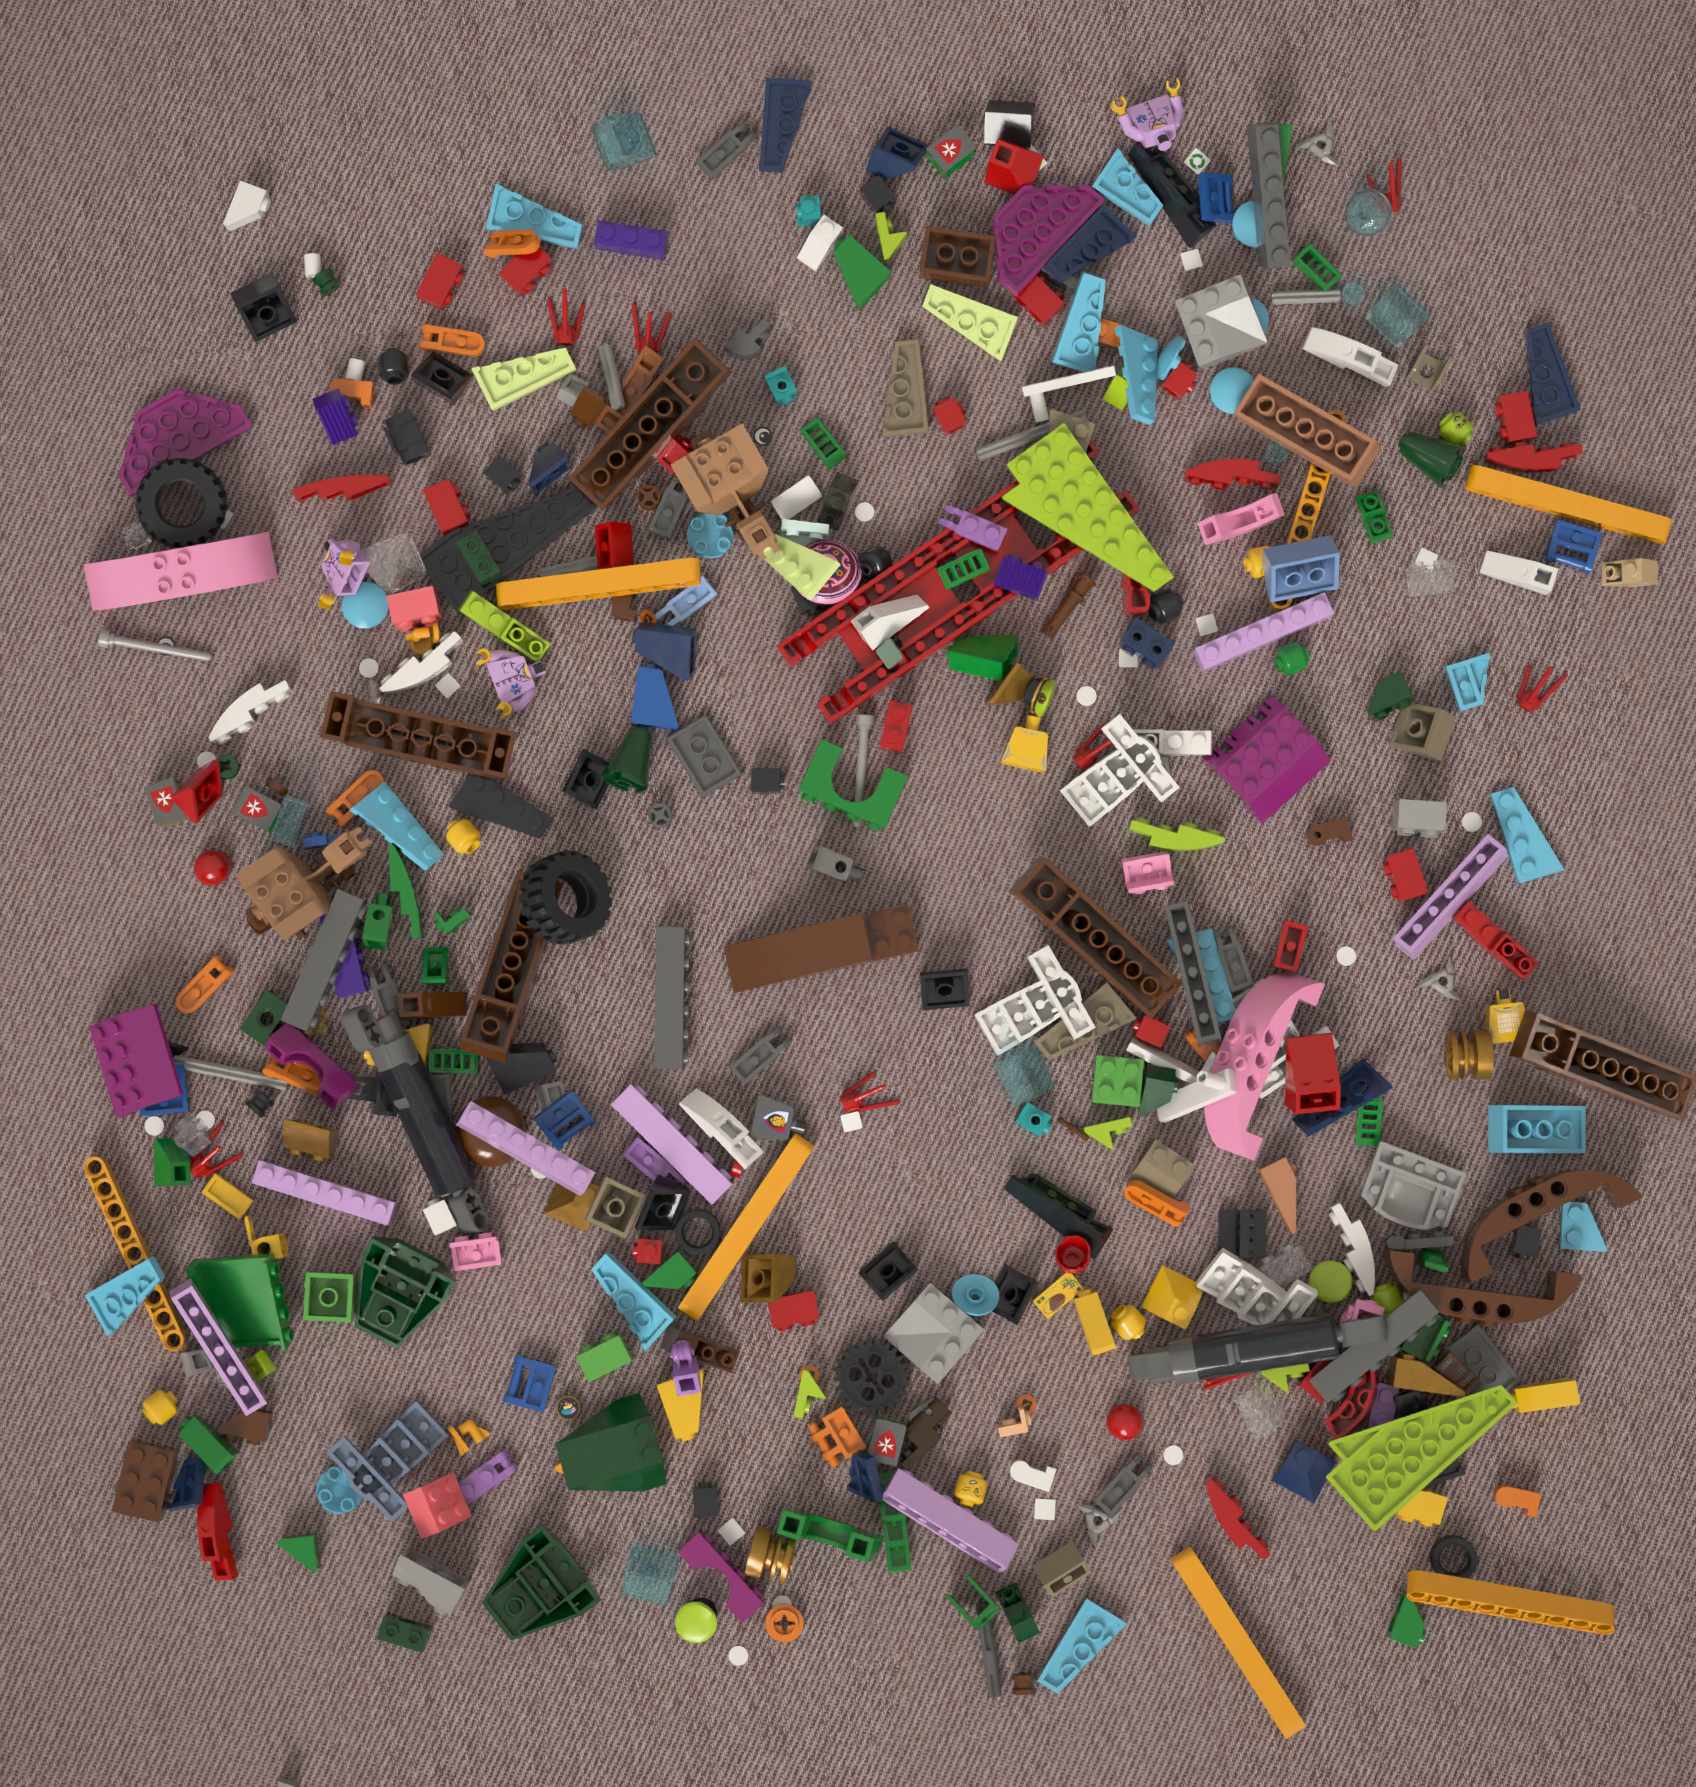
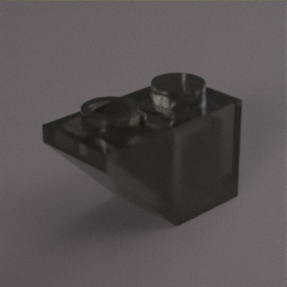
(838, 500)

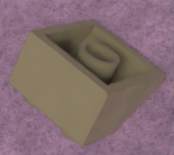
(1423, 731)
(1162, 1169)
(615, 1207)

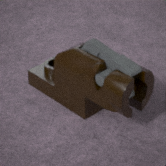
(922, 1429)

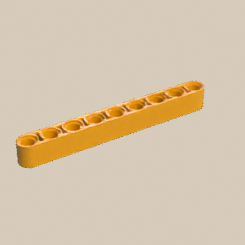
(1308, 499)
(1568, 504)
(598, 584)
(746, 1227)
(126, 1245)
(1510, 1602)
(1238, 1642)

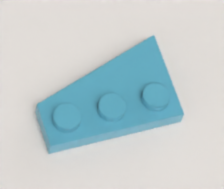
(1127, 190)

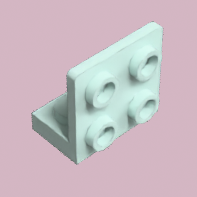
(803, 532)

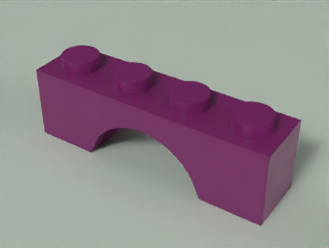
(291, 1046)
(702, 1553)

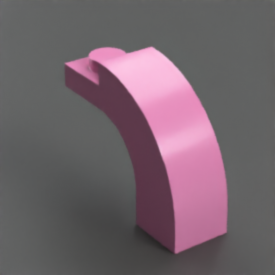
(1242, 520)

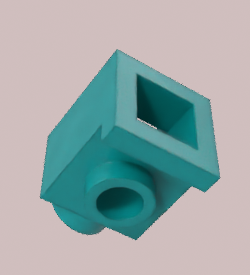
(808, 211)
(781, 396)
(1027, 1113)

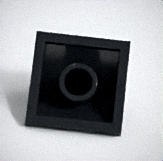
(1009, 121)
(441, 378)
(586, 781)
(944, 989)
(663, 1205)
(888, 1271)
(1014, 1294)

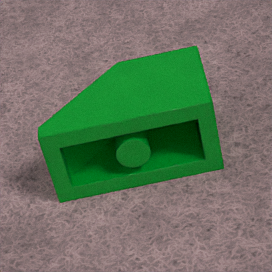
(672, 1274)
(1407, 1623)

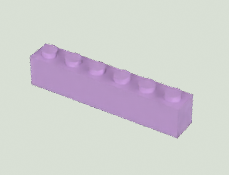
(1263, 632)
(1450, 896)
(672, 1144)
(525, 1148)
(324, 1192)
(218, 1347)
(949, 1520)

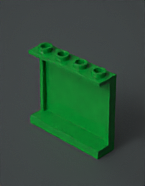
(245, 1298)

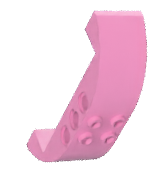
(180, 571)
(1250, 1051)

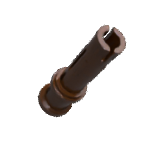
(1074, 596)

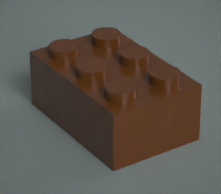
(957, 256)
(145, 1480)

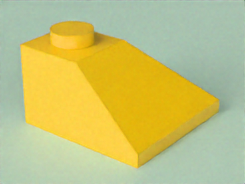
(1173, 1297)

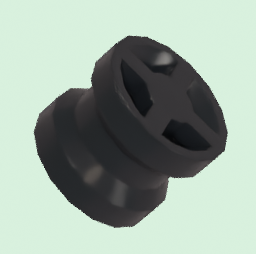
(260, 1103)

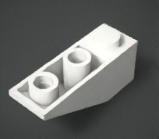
(1519, 572)
(885, 619)

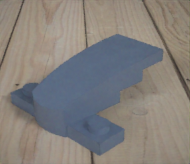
(389, 1458)

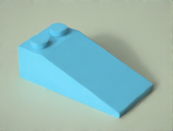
(1536, 1129)

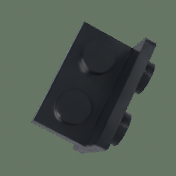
(1242, 1232)

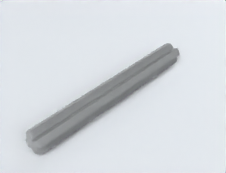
(1019, 439)
(229, 1072)

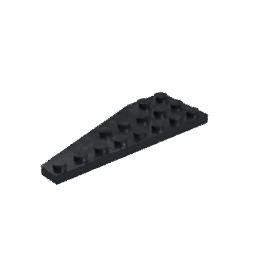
(510, 539)

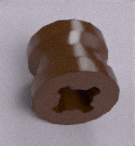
(646, 494)
(1024, 1683)

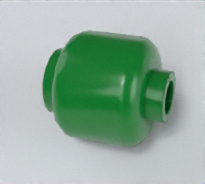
(1291, 658)

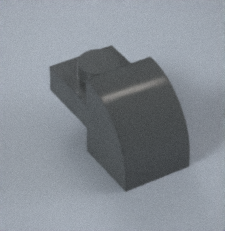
(746, 346)

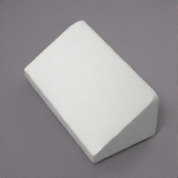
(796, 498)

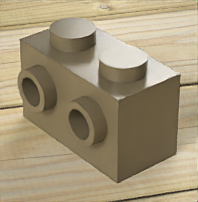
(1061, 1569)

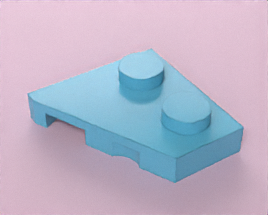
(1468, 681)
(1579, 1228)

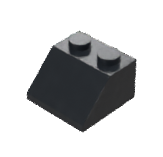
(263, 307)

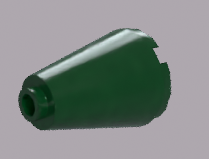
(1432, 456)
(631, 762)

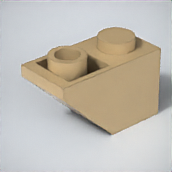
(1630, 573)

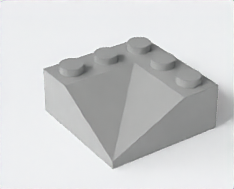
(1221, 321)
(933, 1332)
(433, 1580)

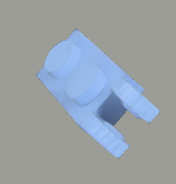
(687, 602)

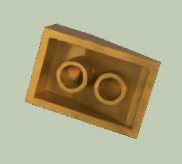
(309, 1138)
(1414, 1375)

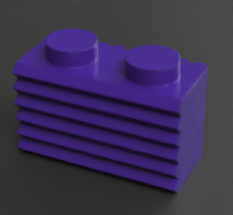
(335, 416)
(1020, 577)

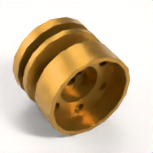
(1464, 1055)
(770, 1555)

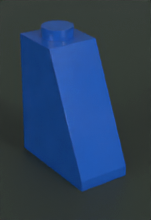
(652, 700)

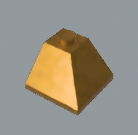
(1012, 687)
(570, 1207)
(766, 1277)

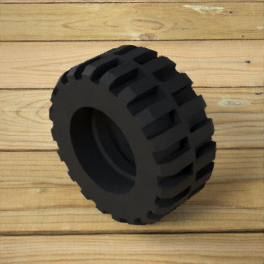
(181, 470)
(590, 892)

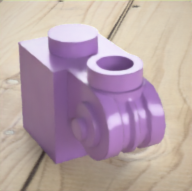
(685, 1369)

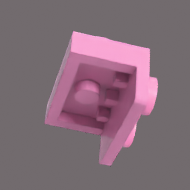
(1147, 872)
(476, 1252)
(1362, 1309)

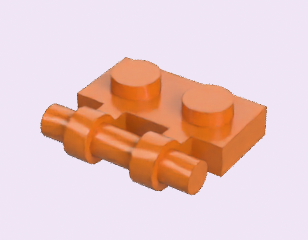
(842, 1431)

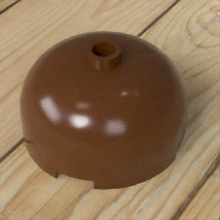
(480, 1151)

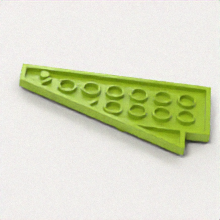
(1073, 499)
(1399, 1458)

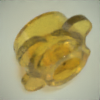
(321, 1028)

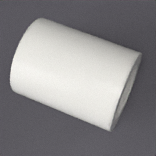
(312, 264)
(355, 369)

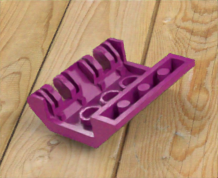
(1268, 759)
(136, 1060)

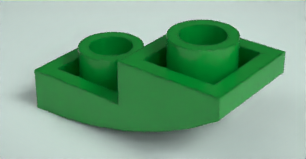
(1374, 517)

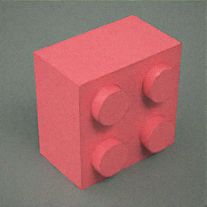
(415, 608)
(437, 1505)

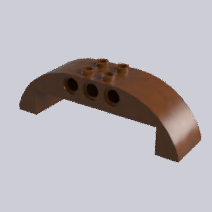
(418, 737)
(1497, 1221)
(1516, 1307)

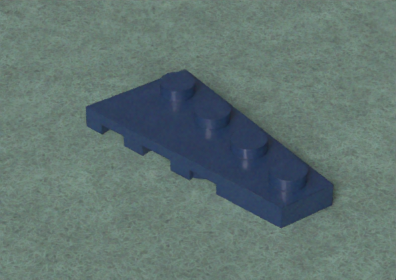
(781, 117)
(1091, 243)
(1549, 381)
(1358, 1087)

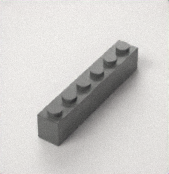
(1268, 195)
(324, 960)
(1193, 974)
(670, 997)
(1358, 1359)

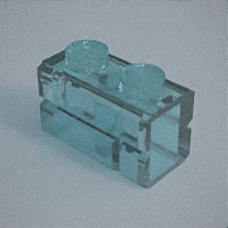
(289, 821)

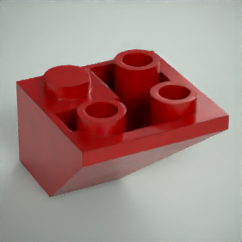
(1012, 166)

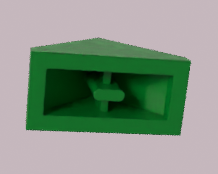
(435, 966)
(303, 1548)

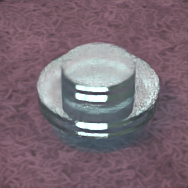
(1353, 294)
(1276, 454)

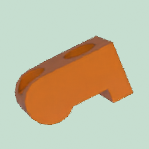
(355, 390)
(1509, 1495)

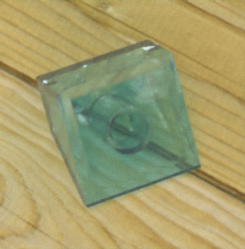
(623, 141)
(1397, 316)
(1024, 1076)
(649, 1575)

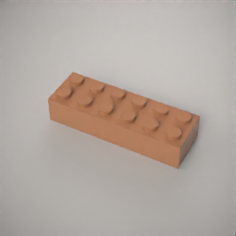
(1307, 430)

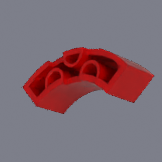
(1355, 1407)

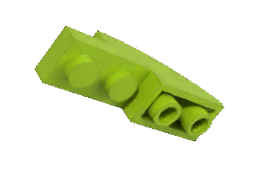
(504, 626)
(1185, 839)

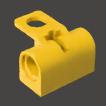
(277, 1242)

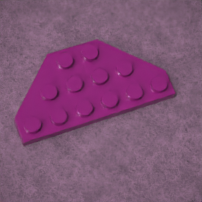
(1037, 227)
(178, 428)

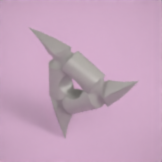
(1324, 153)
(1447, 988)
(1094, 1529)

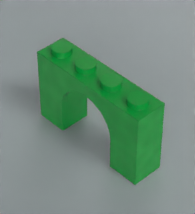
(874, 810)
(854, 1540)

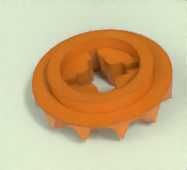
(776, 1631)

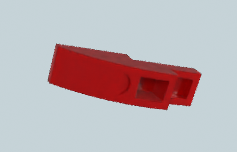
(1524, 459)
(1221, 472)
(1495, 940)
(1227, 1512)
(212, 1527)

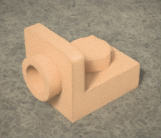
(1013, 1427)

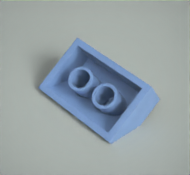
(1301, 568)

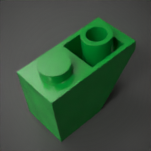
(170, 1164)

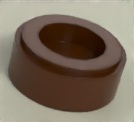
(276, 787)

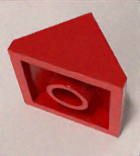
(200, 791)

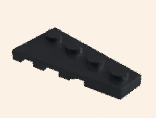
(495, 803)

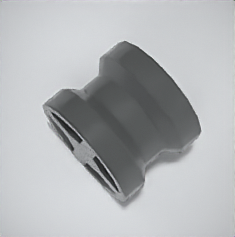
(659, 812)

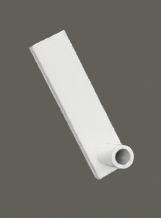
(1036, 390)
(1162, 1059)
(1205, 1091)

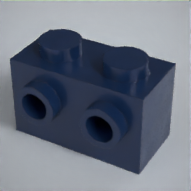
(1146, 644)

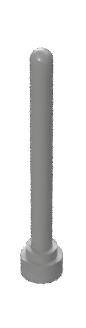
(109, 639)
(865, 724)

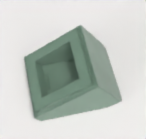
(889, 654)

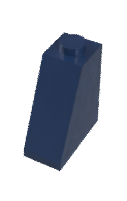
(668, 647)

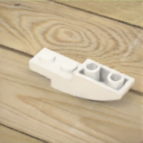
(1350, 354)
(414, 674)
(239, 714)
(1179, 742)
(722, 1125)
(1360, 1256)

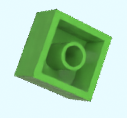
(1117, 1081)
(330, 1296)
(605, 1356)

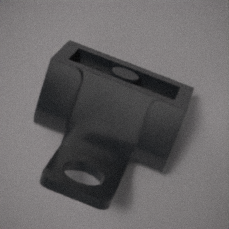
(406, 437)
(377, 1094)

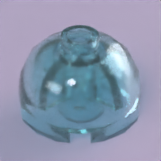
(1377, 208)

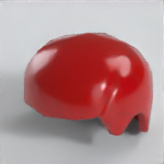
(212, 867)
(1073, 1254)
(1124, 1422)

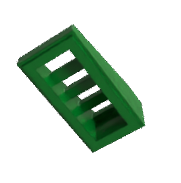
(1323, 262)
(834, 458)
(960, 561)
(433, 1061)
(1378, 1102)
(1433, 1260)

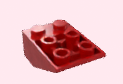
(1311, 1074)

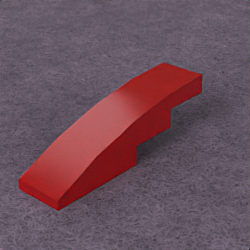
(351, 486)

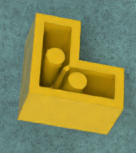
(1425, 1507)

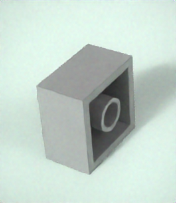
(1418, 817)

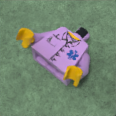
(1153, 120)
(343, 568)
(511, 678)

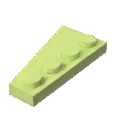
(977, 322)
(516, 378)
(801, 566)

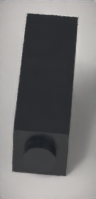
(523, 1066)

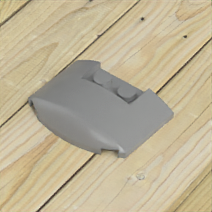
(1411, 1188)

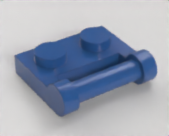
(1216, 197)
(1576, 539)
(561, 1113)
(537, 1385)

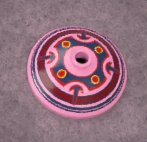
(844, 579)

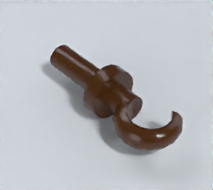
(1074, 1129)

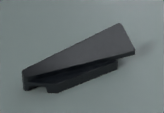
(1174, 191)
(1059, 1210)

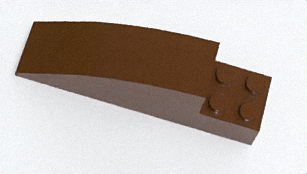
(651, 424)
(1094, 937)
(821, 948)
(505, 982)
(1602, 1065)

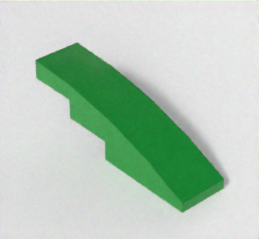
(402, 883)
(894, 1534)

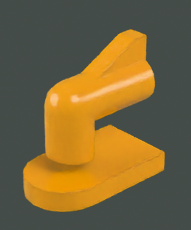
(423, 632)
(470, 1426)

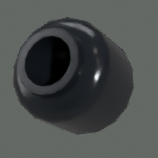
(393, 366)
(874, 561)
(1165, 606)

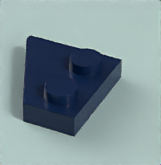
(865, 1477)
(189, 1485)

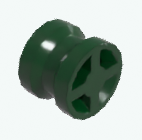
(326, 282)
(231, 769)

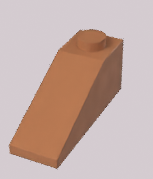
(1281, 1185)

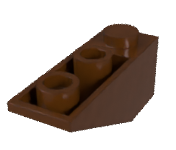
(429, 1005)
(706, 1350)

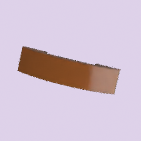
(633, 387)

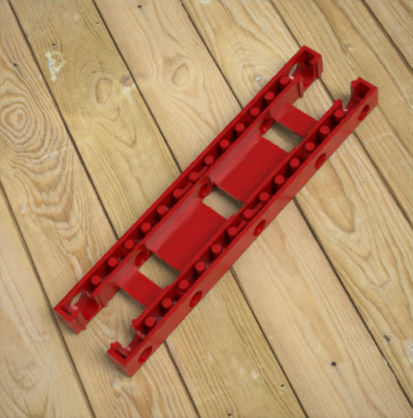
(945, 616)

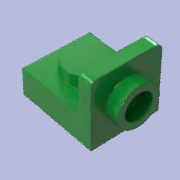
(456, 919)

